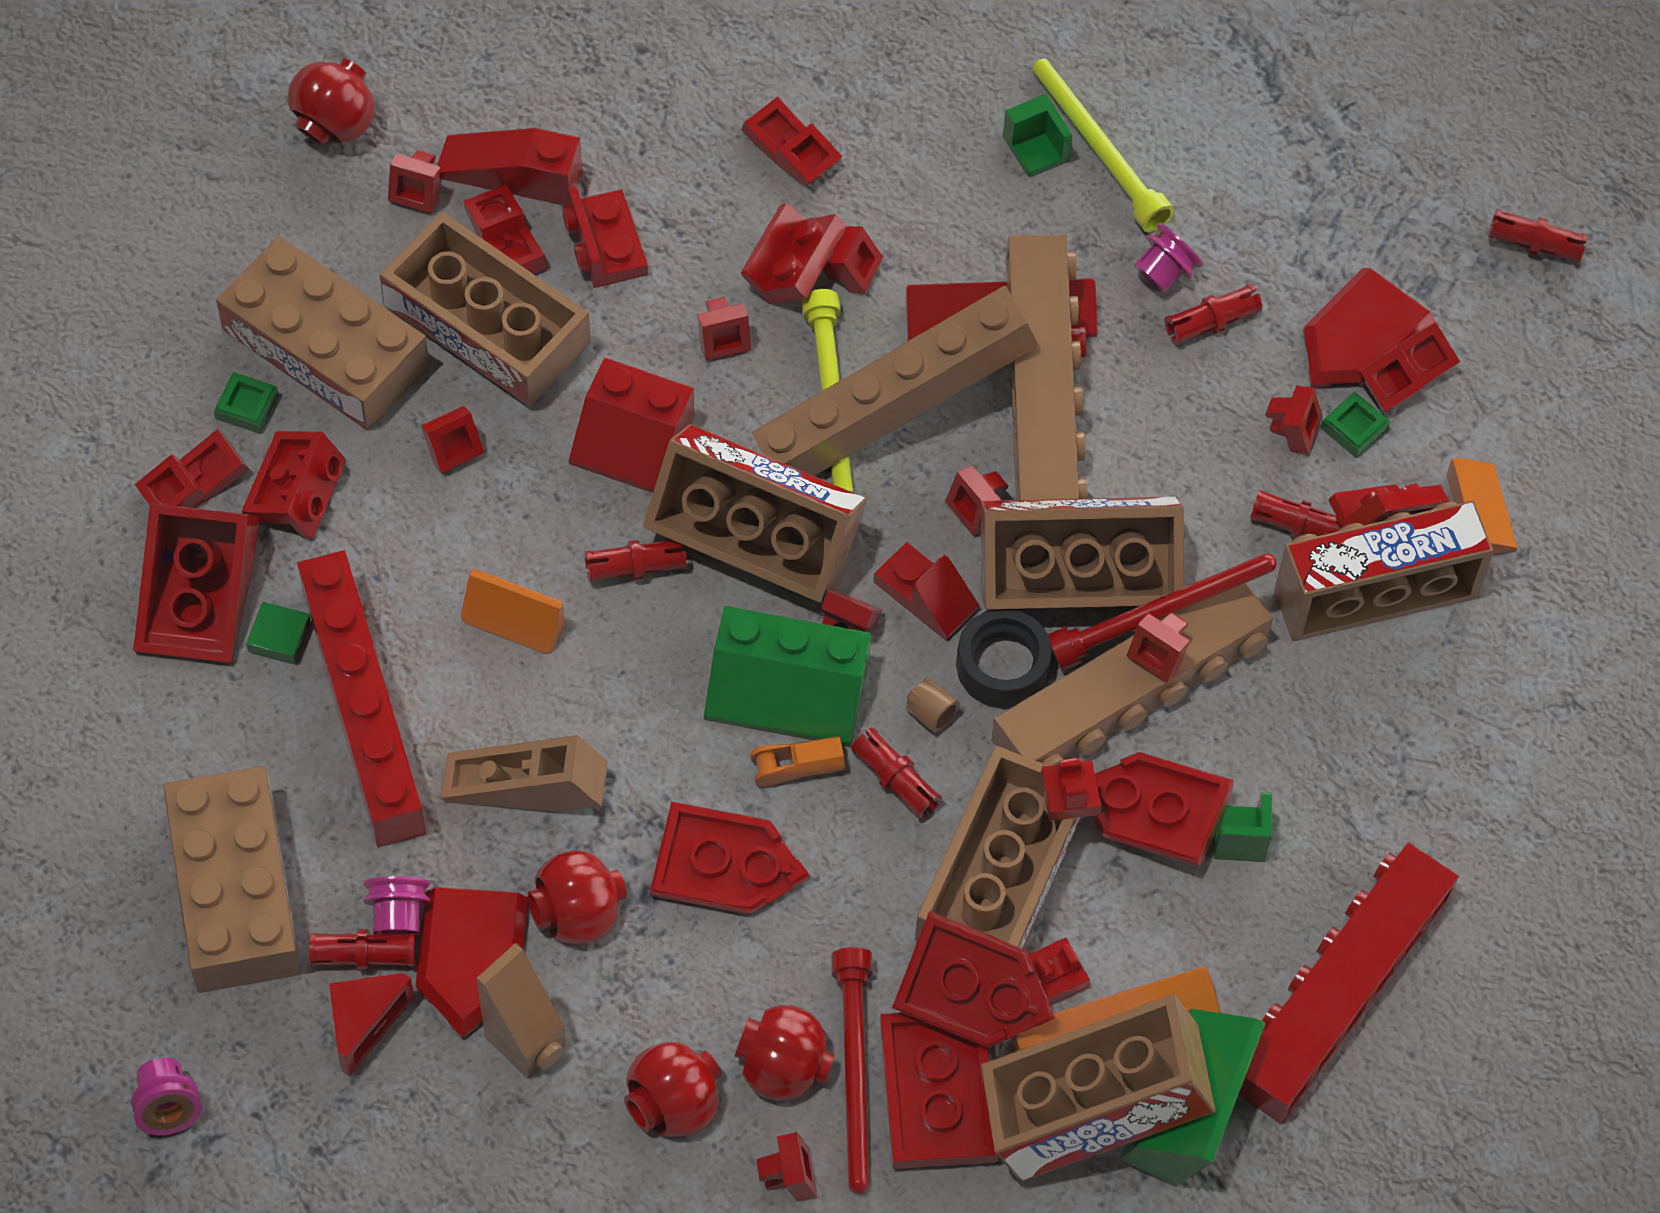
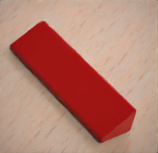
(933, 303)

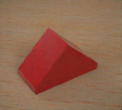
(365, 1012)

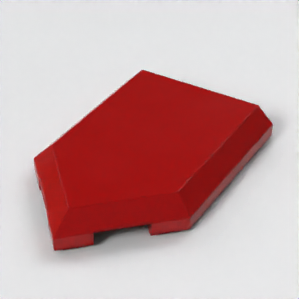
(1359, 327)
(1161, 806)
(723, 860)
(459, 941)
(971, 984)

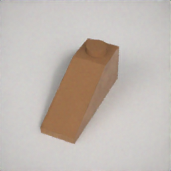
(528, 775)
(519, 1014)

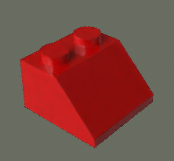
(629, 423)

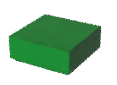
(246, 402)
(1355, 424)
(278, 632)

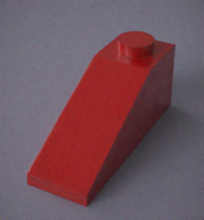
(528, 161)

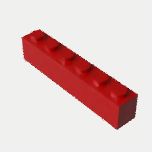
(361, 699)
(1345, 978)

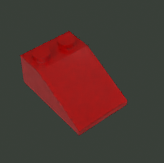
(199, 601)

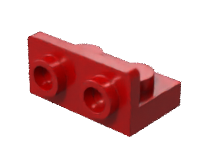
(606, 237)
(791, 254)
(295, 481)
(1380, 502)

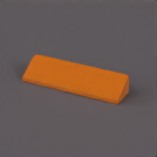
(1191, 988)

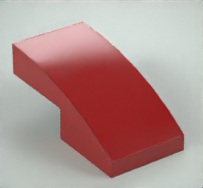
(789, 144)
(503, 225)
(1409, 366)
(195, 476)

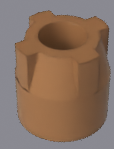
(932, 705)

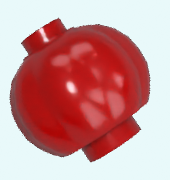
(331, 101)
(577, 897)
(784, 1053)
(673, 1087)

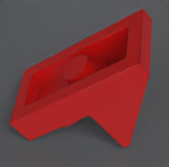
(928, 589)

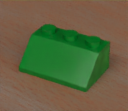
(787, 675)
(1191, 1146)

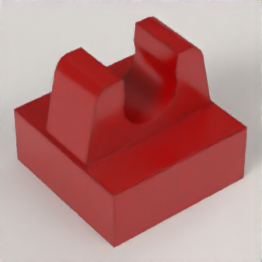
(414, 181)
(854, 260)
(723, 329)
(1296, 418)
(452, 439)
(969, 490)
(849, 610)
(1159, 645)
(1070, 789)
(1059, 970)
(789, 1168)

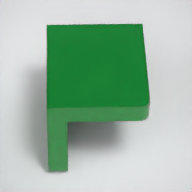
(1037, 135)
(1245, 832)

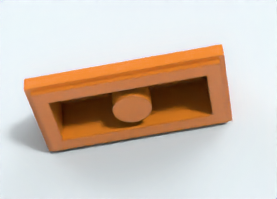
(1479, 482)
(512, 611)

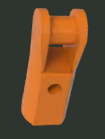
(806, 760)

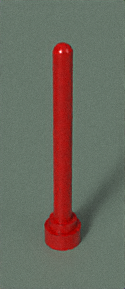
(1073, 644)
(852, 969)

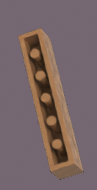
(1043, 378)
(899, 385)
(1118, 693)

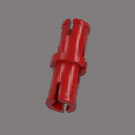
(1538, 236)
(1213, 314)
(1293, 516)
(634, 560)
(896, 773)
(362, 949)

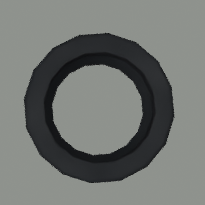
(1008, 624)

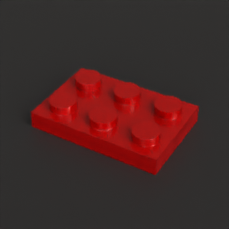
(934, 1095)

